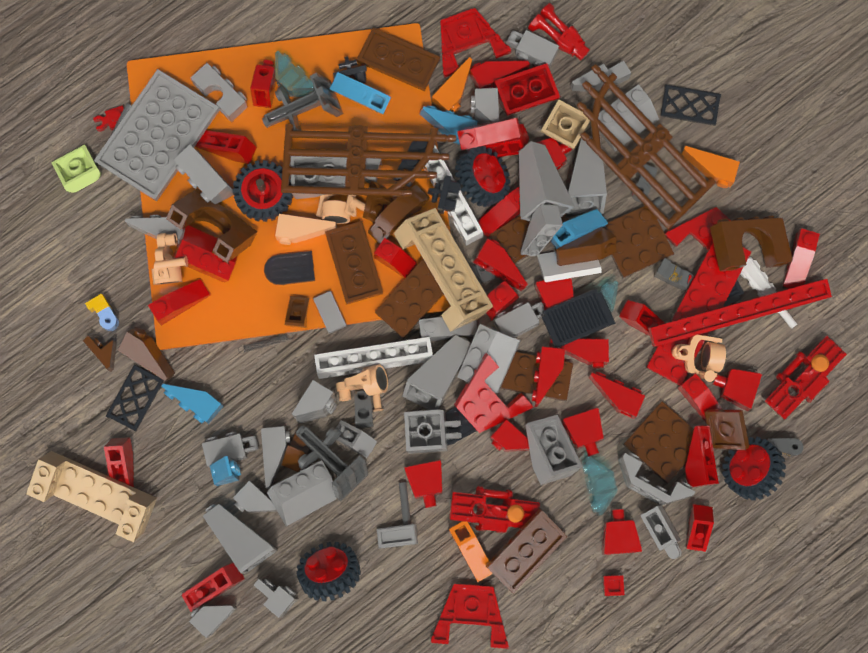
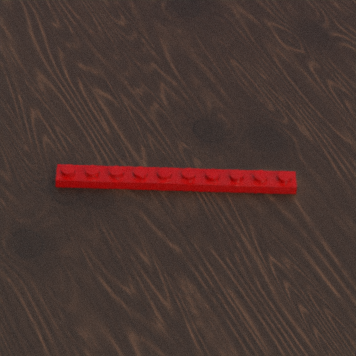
(739, 312)

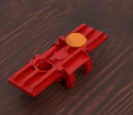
(810, 381)
(492, 517)

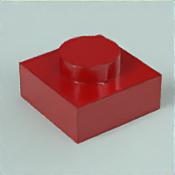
(613, 585)

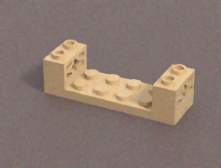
(448, 267)
(92, 492)

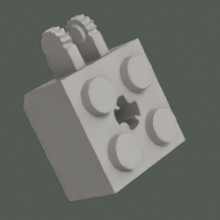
(436, 423)

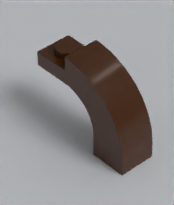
(397, 213)

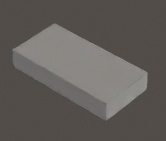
(329, 312)
(397, 536)

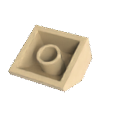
(566, 124)

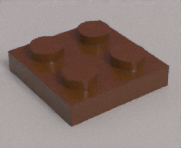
(727, 429)

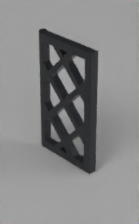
(679, 115)
(141, 412)

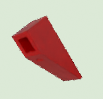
(550, 366)
(621, 398)

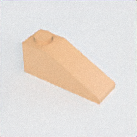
(297, 229)

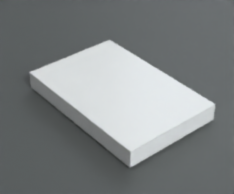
(554, 272)

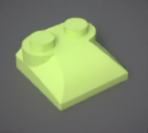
(76, 169)

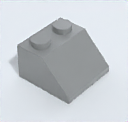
(485, 105)

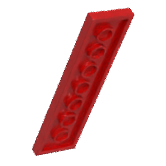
(706, 292)

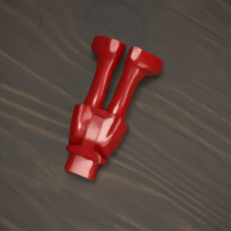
(569, 41)

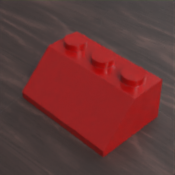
(526, 89)
(198, 249)

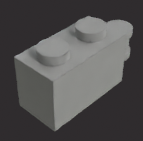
(533, 48)
(520, 319)
(229, 446)
(662, 531)

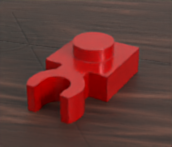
(110, 119)

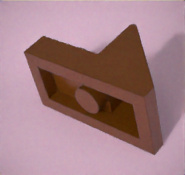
(375, 204)
(297, 312)
(106, 354)
(294, 452)

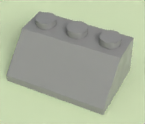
(643, 103)
(202, 175)
(498, 346)
(315, 403)
(302, 493)

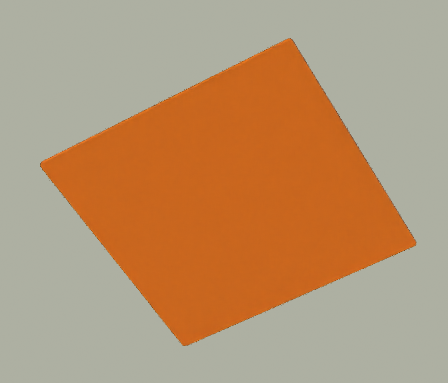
(248, 302)

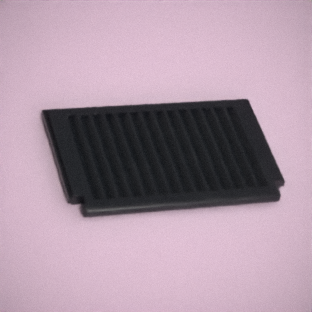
(577, 318)

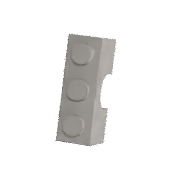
(209, 80)

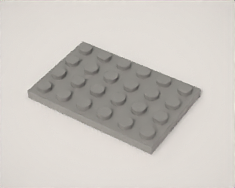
(154, 133)

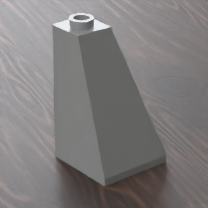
(540, 182)
(587, 182)
(435, 377)
(241, 543)

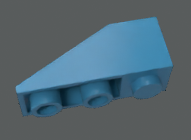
(360, 93)
(446, 121)
(578, 227)
(198, 401)
(225, 471)

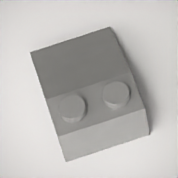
(316, 180)
(551, 450)

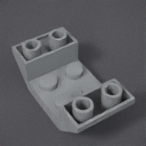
(630, 465)

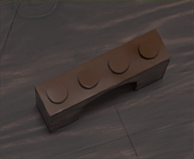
(768, 231)
(236, 233)

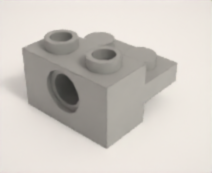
(278, 600)

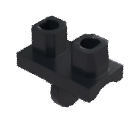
(358, 72)
(445, 203)

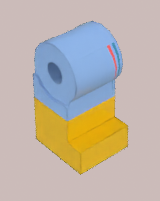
(108, 319)

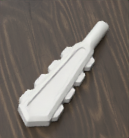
(759, 281)

